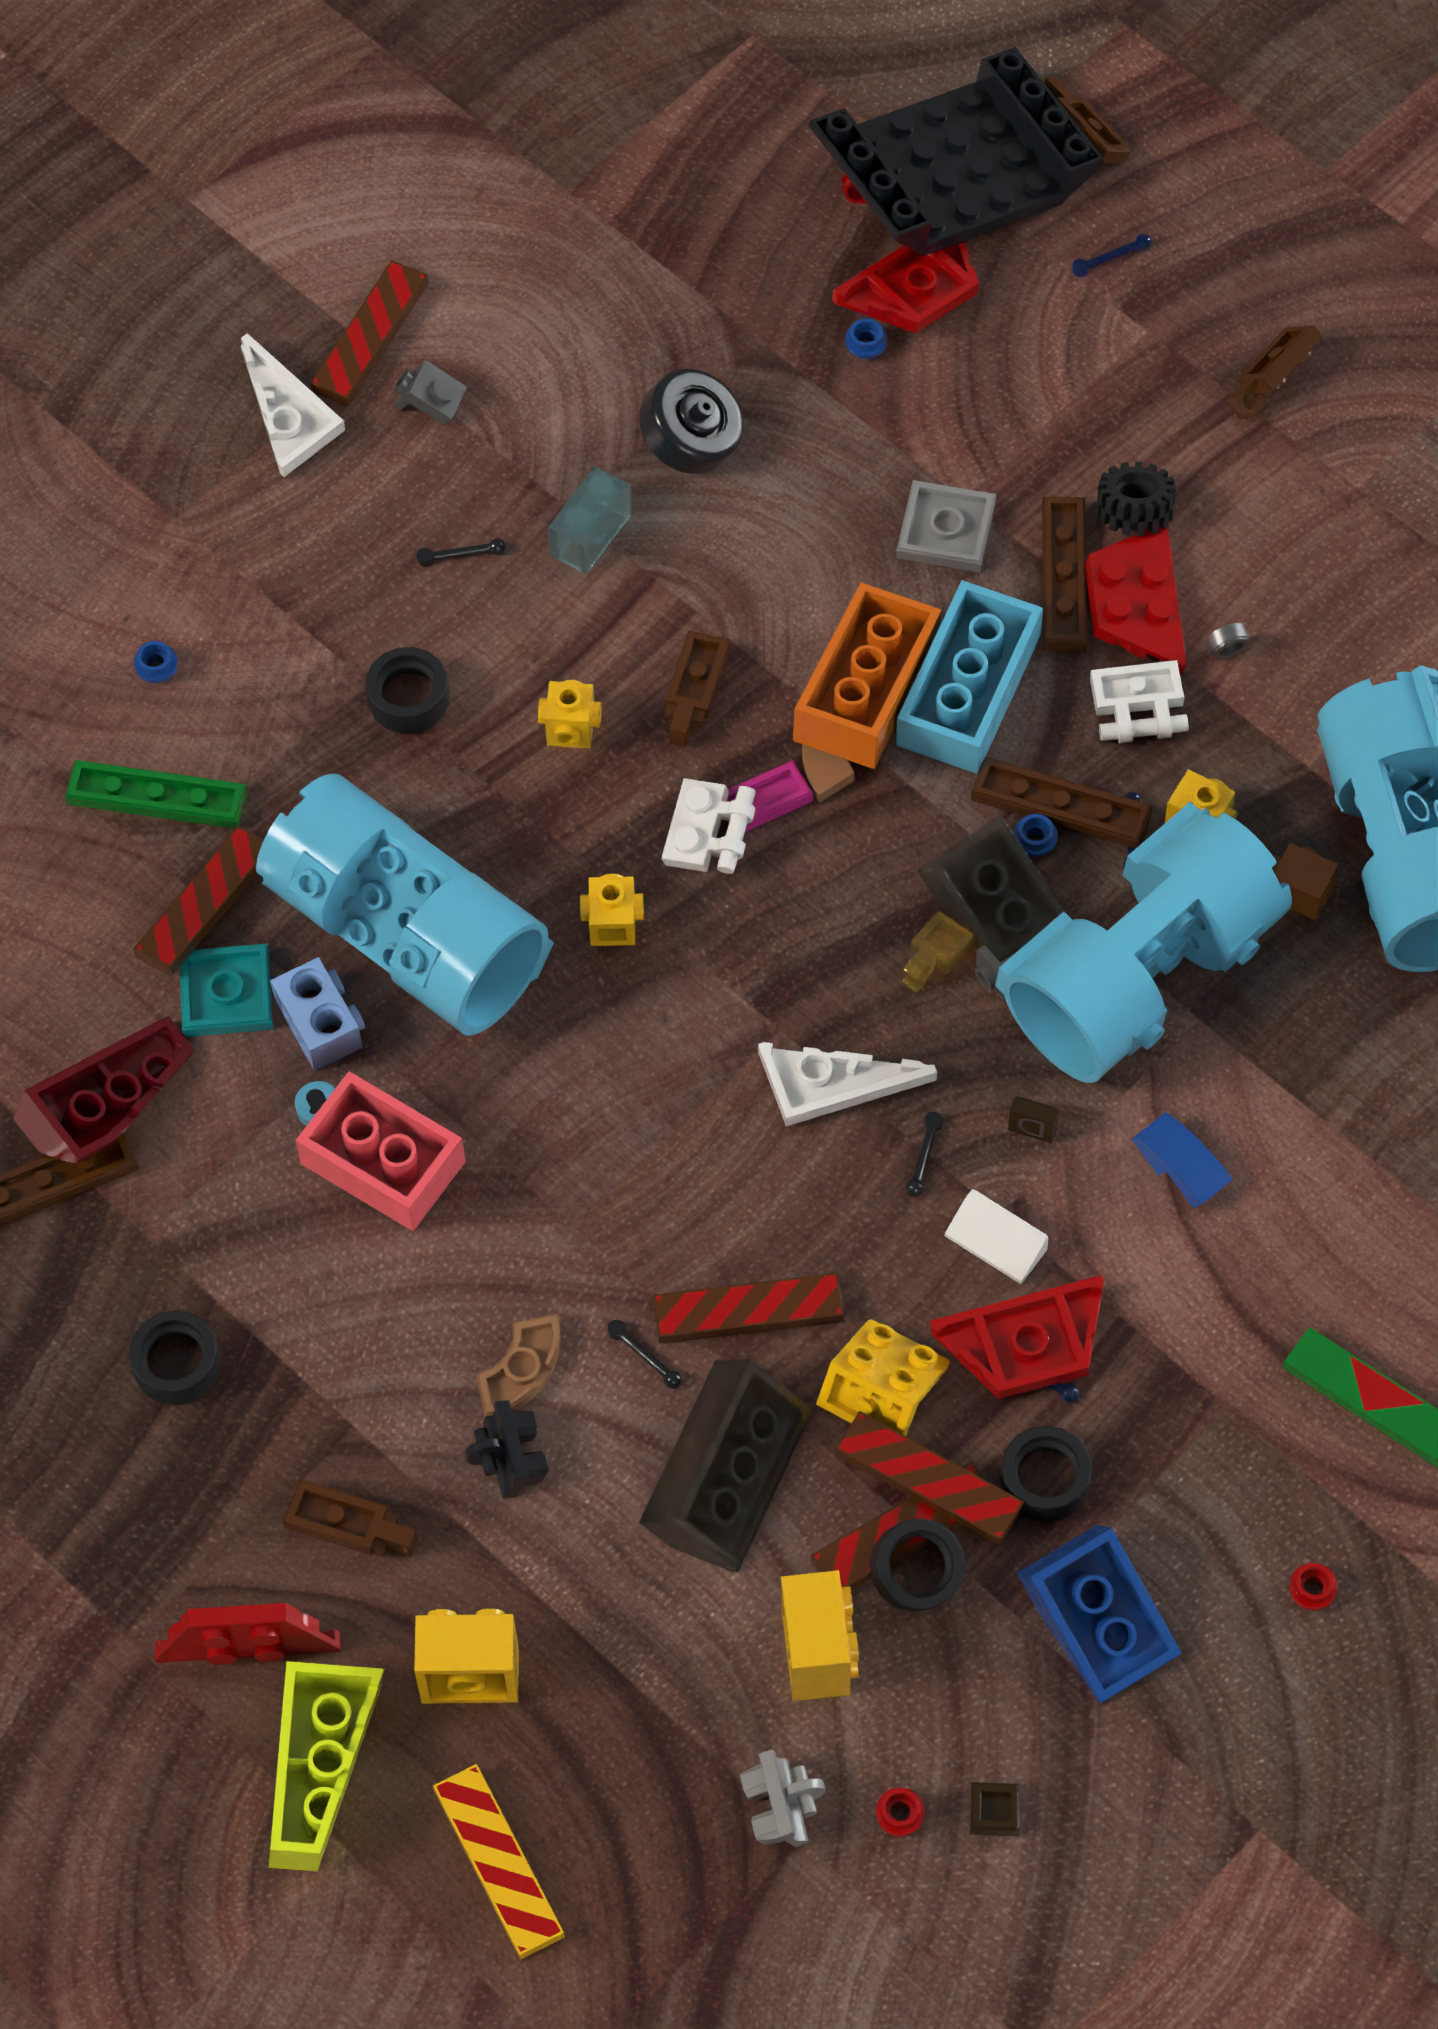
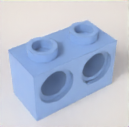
(311, 1015)

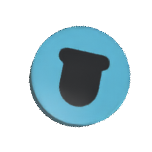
(311, 1098)

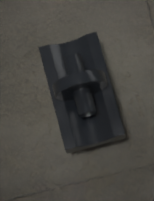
(501, 1452)

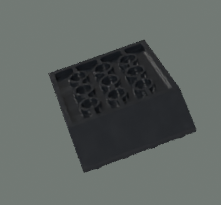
(964, 156)

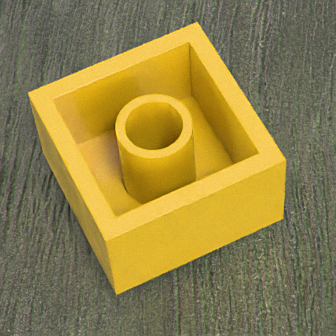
(816, 1634)
(466, 1657)

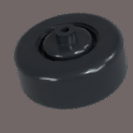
(691, 421)

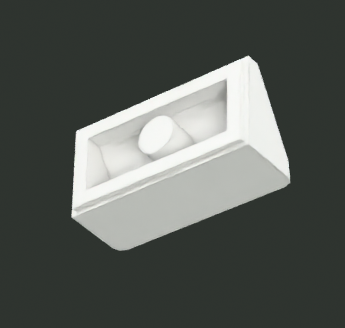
(997, 1236)

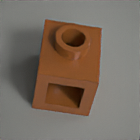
(1308, 876)

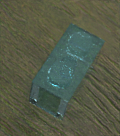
(590, 520)

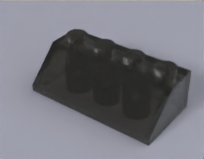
(726, 1464)

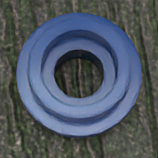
(866, 330)
(155, 652)
(1036, 825)

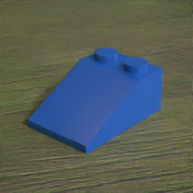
(1099, 1611)

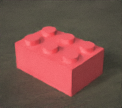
(380, 1151)

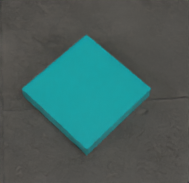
(226, 990)

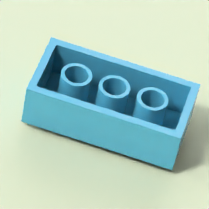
(969, 677)

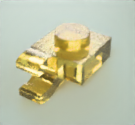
(936, 945)

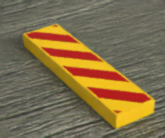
(498, 1862)

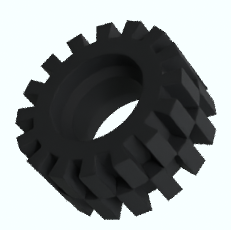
(1136, 498)

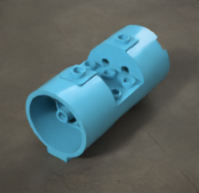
(1386, 771)
(403, 904)
(1091, 991)

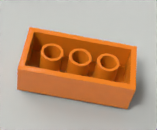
(865, 675)

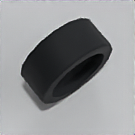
(407, 661)
(167, 1325)
(1054, 1440)
(953, 1561)

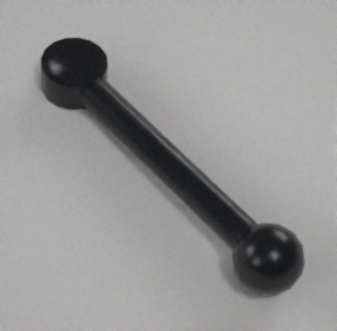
(426, 557)
(932, 1123)
(618, 1331)

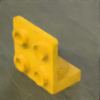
(881, 1377)

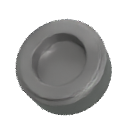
(1228, 641)

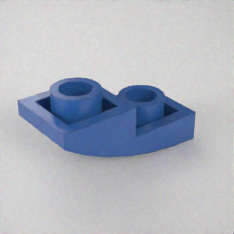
(1188, 1162)

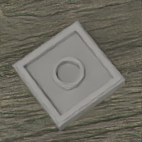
(946, 526)

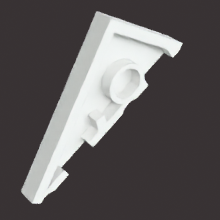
(291, 412)
(823, 1082)

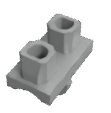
(790, 1798)

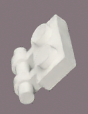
(1139, 689)
(697, 822)

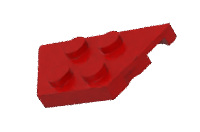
(911, 287)
(1137, 597)
(1026, 1338)
(244, 1632)

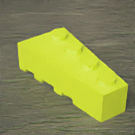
(319, 1742)

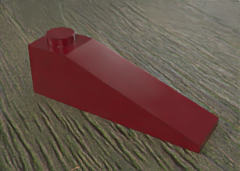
(102, 1094)

